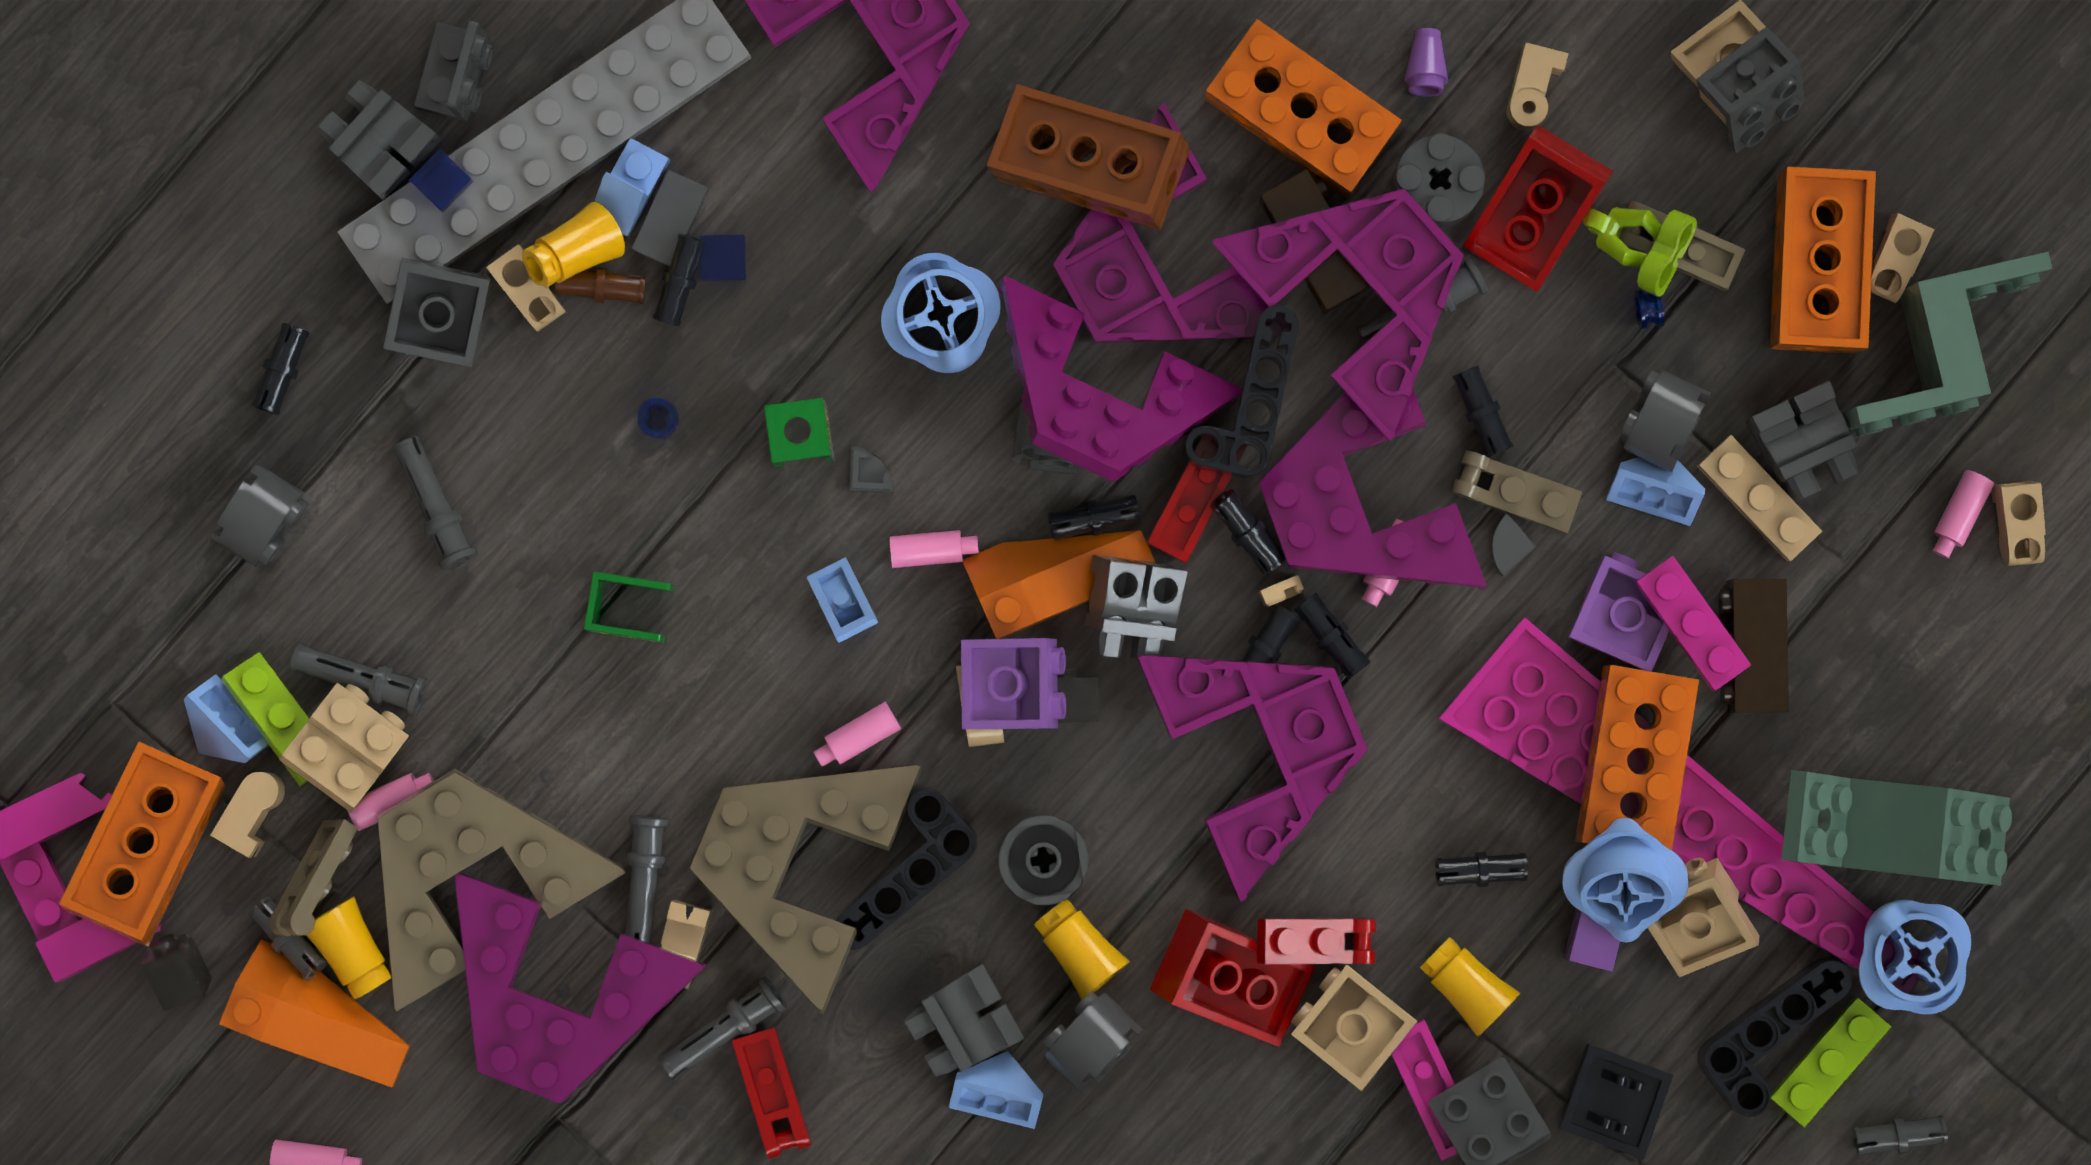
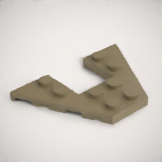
(442, 834)
(755, 840)

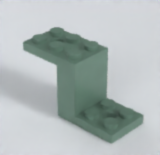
(1946, 343)
(1896, 828)

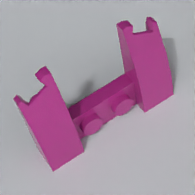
(64, 939)

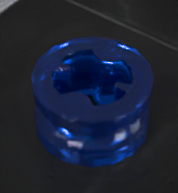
(1648, 309)
(671, 419)

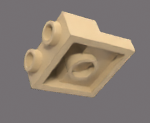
(1715, 43)
(345, 745)
(1706, 922)
(1352, 1026)

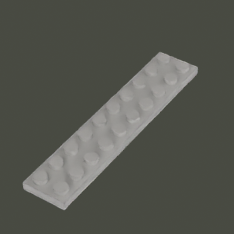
(552, 140)

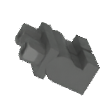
(374, 135)
(1804, 436)
(1133, 601)
(957, 1017)

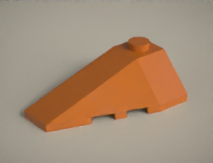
(1043, 577)
(311, 1018)

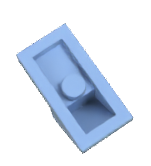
(631, 184)
(842, 600)

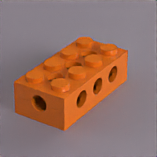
(1307, 80)
(1847, 243)
(1663, 744)
(127, 818)

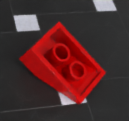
(1537, 208)
(1218, 977)

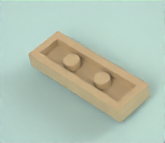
(1759, 498)

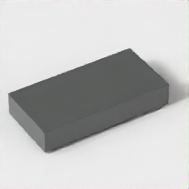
(670, 214)

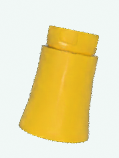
(574, 246)
(349, 948)
(1080, 948)
(1468, 985)

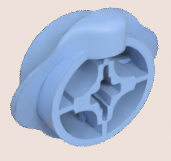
(956, 356)
(1625, 880)
(1941, 991)

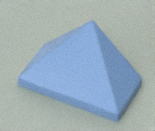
(1656, 490)
(220, 723)
(998, 1091)

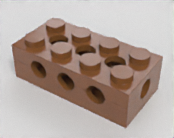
(1080, 130)

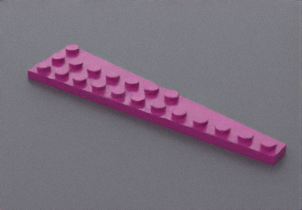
(1540, 714)

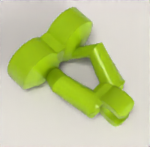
(1670, 242)

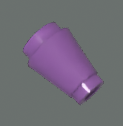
(1426, 65)

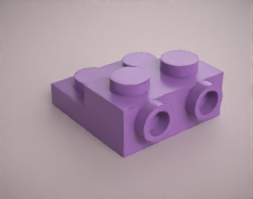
(1618, 616)
(1011, 683)

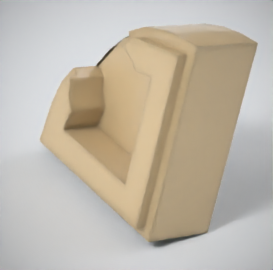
(1281, 591)

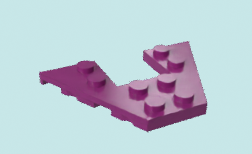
(918, 44)
(1396, 254)
(1125, 295)
(1084, 421)
(1325, 523)
(1306, 730)
(536, 1040)

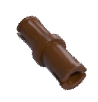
(603, 286)

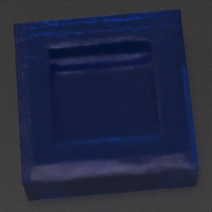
(441, 180)
(723, 258)

